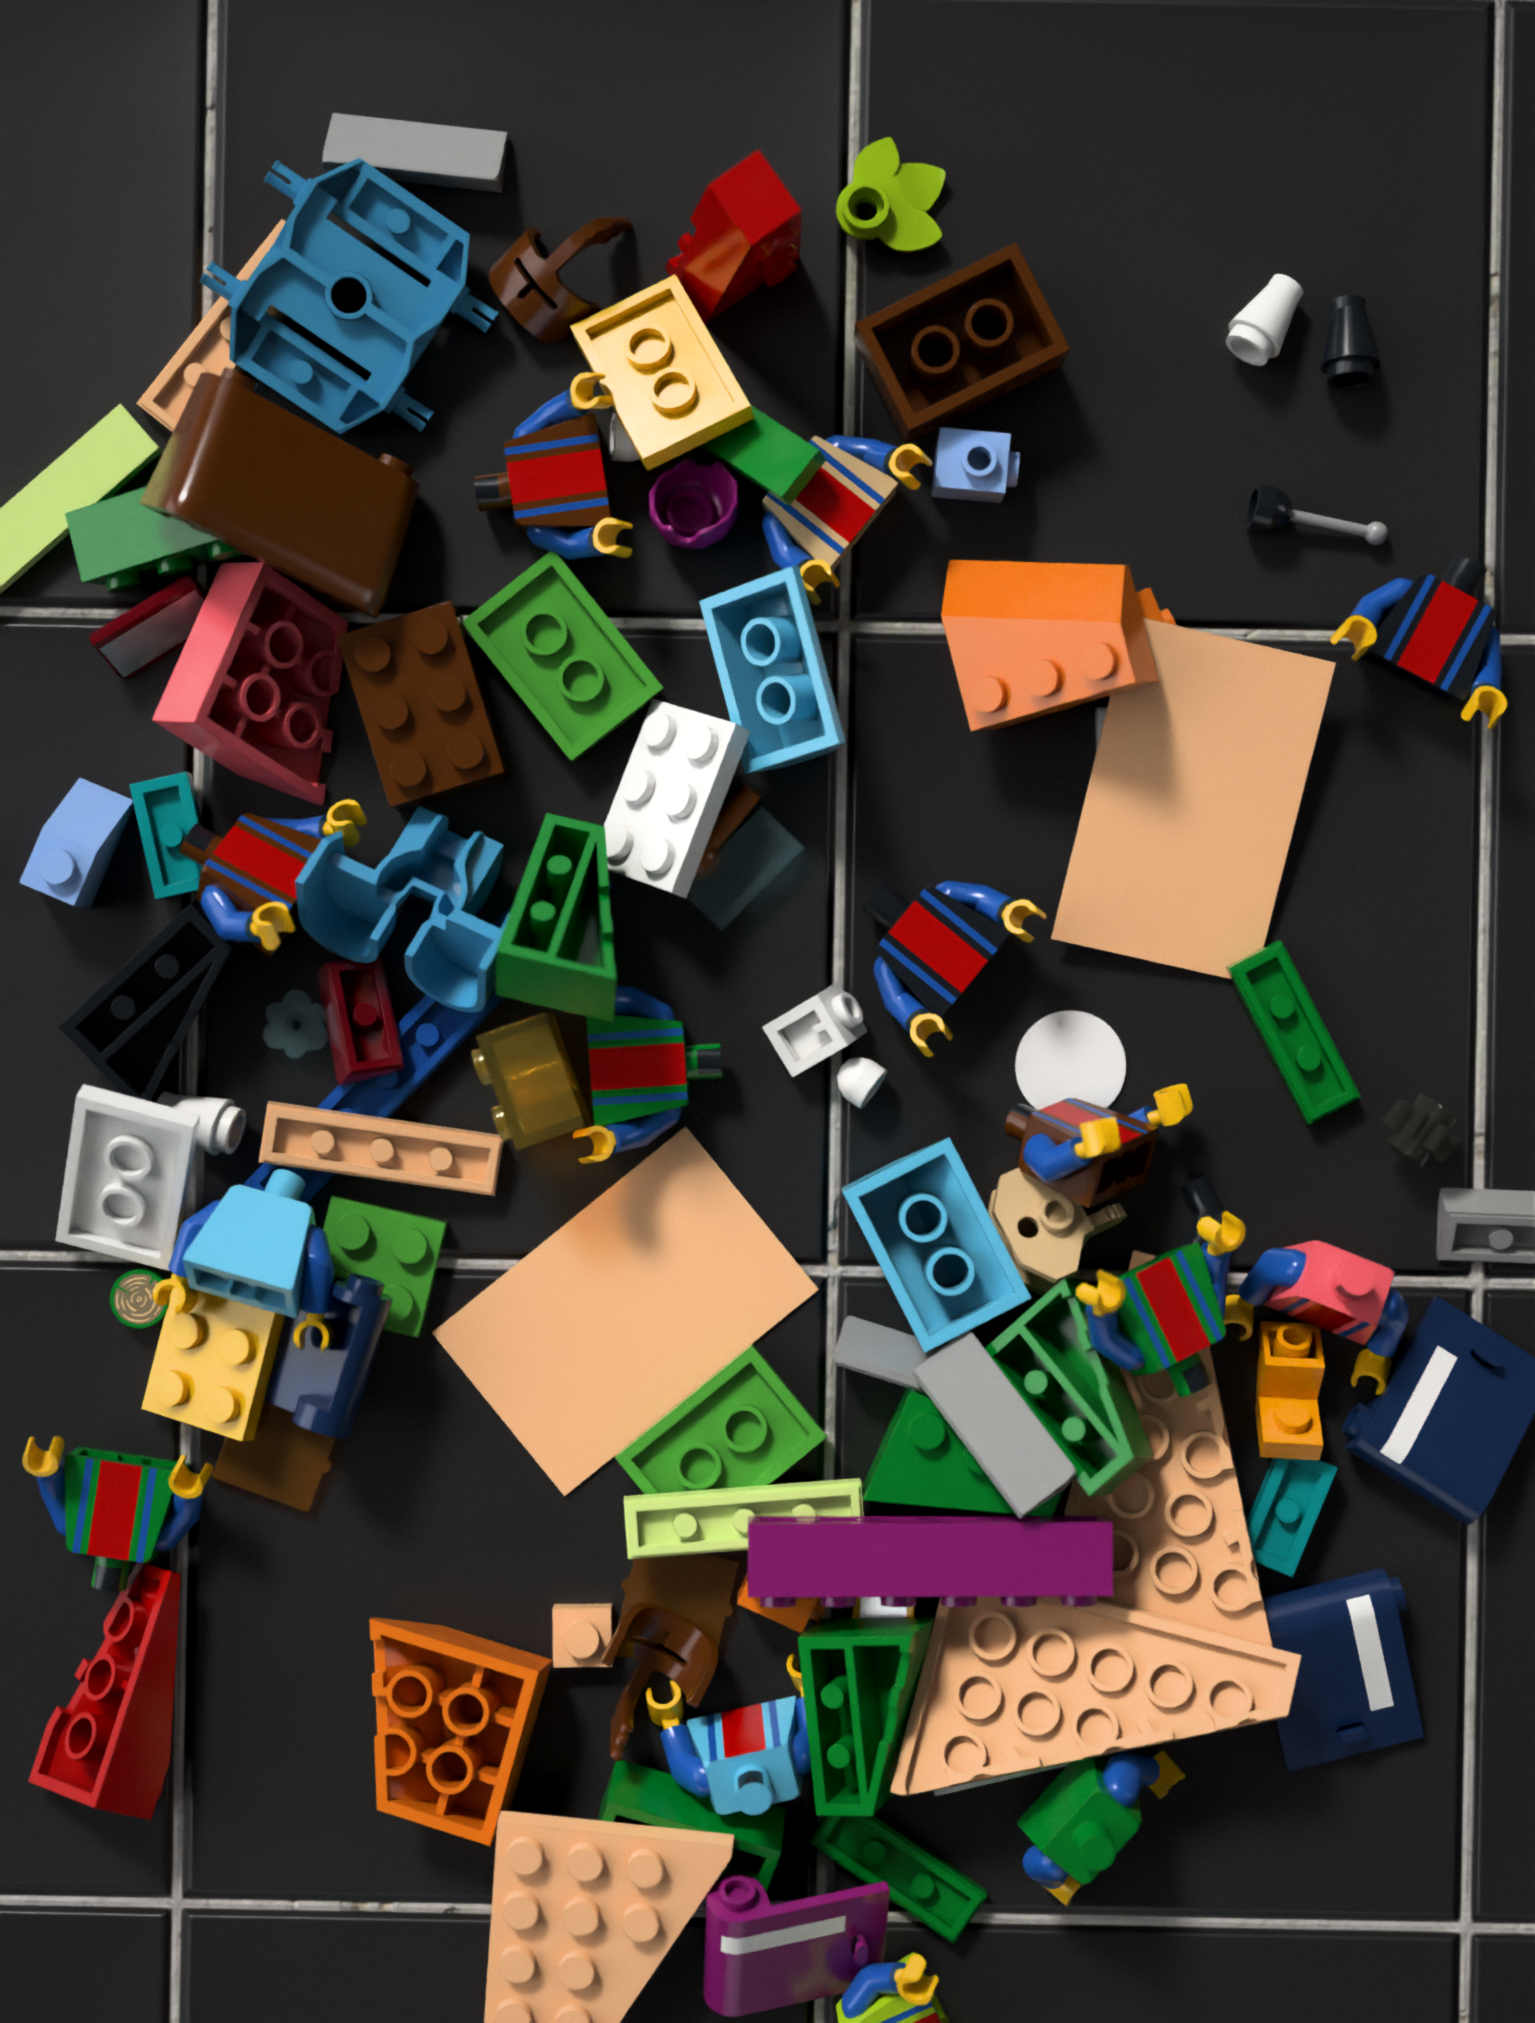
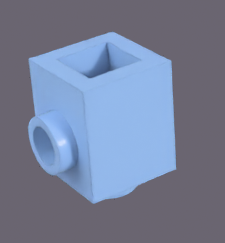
(974, 465)

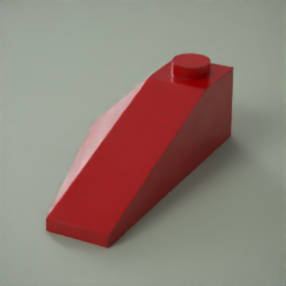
(117, 1728)

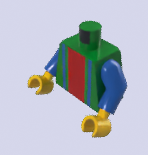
(640, 1073)
(1166, 1307)
(116, 1504)
(1090, 1817)

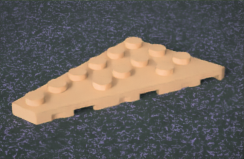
(1181, 1516)
(1074, 1684)
(588, 1912)

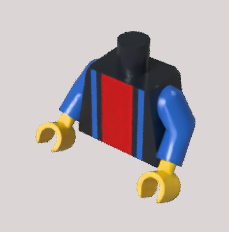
(1433, 637)
(938, 948)

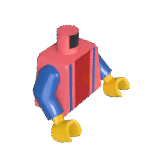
(1332, 1293)

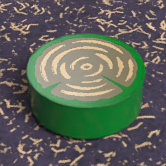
(133, 1300)

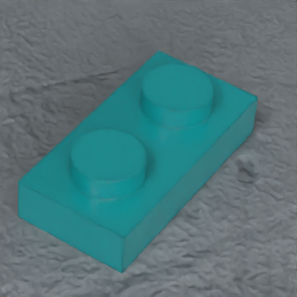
(165, 814)
(1287, 1511)

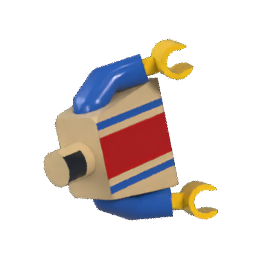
(836, 505)

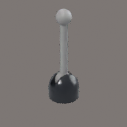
(1272, 510)

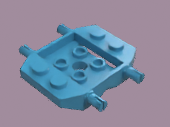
(300, 280)

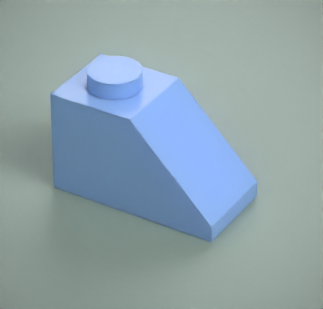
(78, 844)

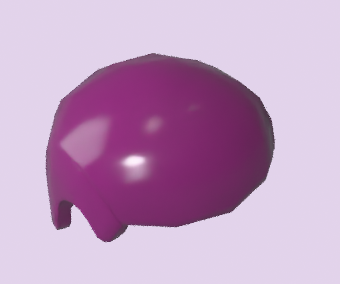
(694, 504)

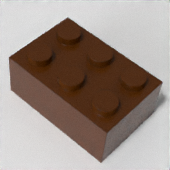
(960, 343)
(423, 706)

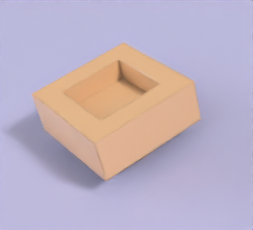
(581, 1634)

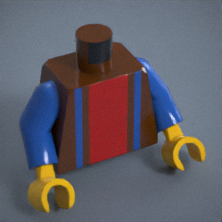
(559, 477)
(253, 871)
(1091, 1149)

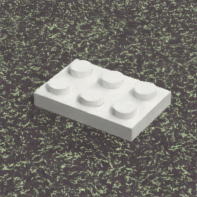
(671, 796)
(126, 1176)

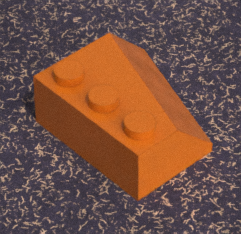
(1042, 637)
(451, 1724)

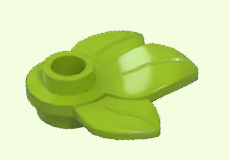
(899, 195)

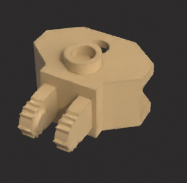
(1044, 1228)

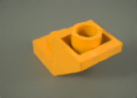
(1288, 1390)

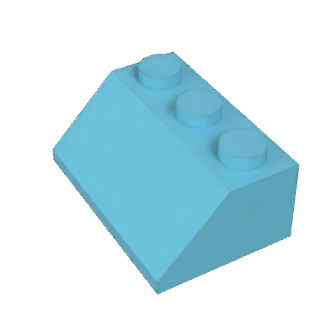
(773, 671)
(936, 1243)

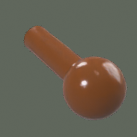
(728, 820)

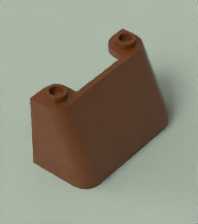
(285, 492)

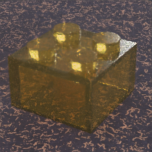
(531, 1081)

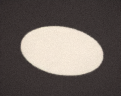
(1070, 1058)

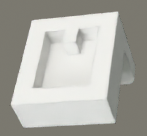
(816, 1028)

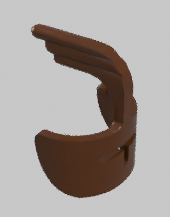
(533, 310)
(683, 1638)

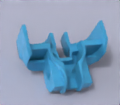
(355, 906)

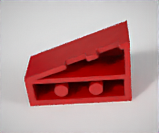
(742, 238)

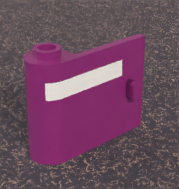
(790, 1950)

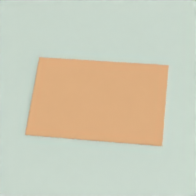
(1194, 802)
(625, 1311)

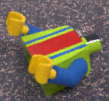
(892, 1994)

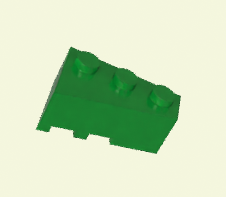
(1073, 1389)
(931, 1466)
(858, 1706)

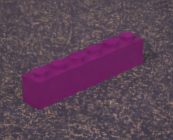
(929, 1558)

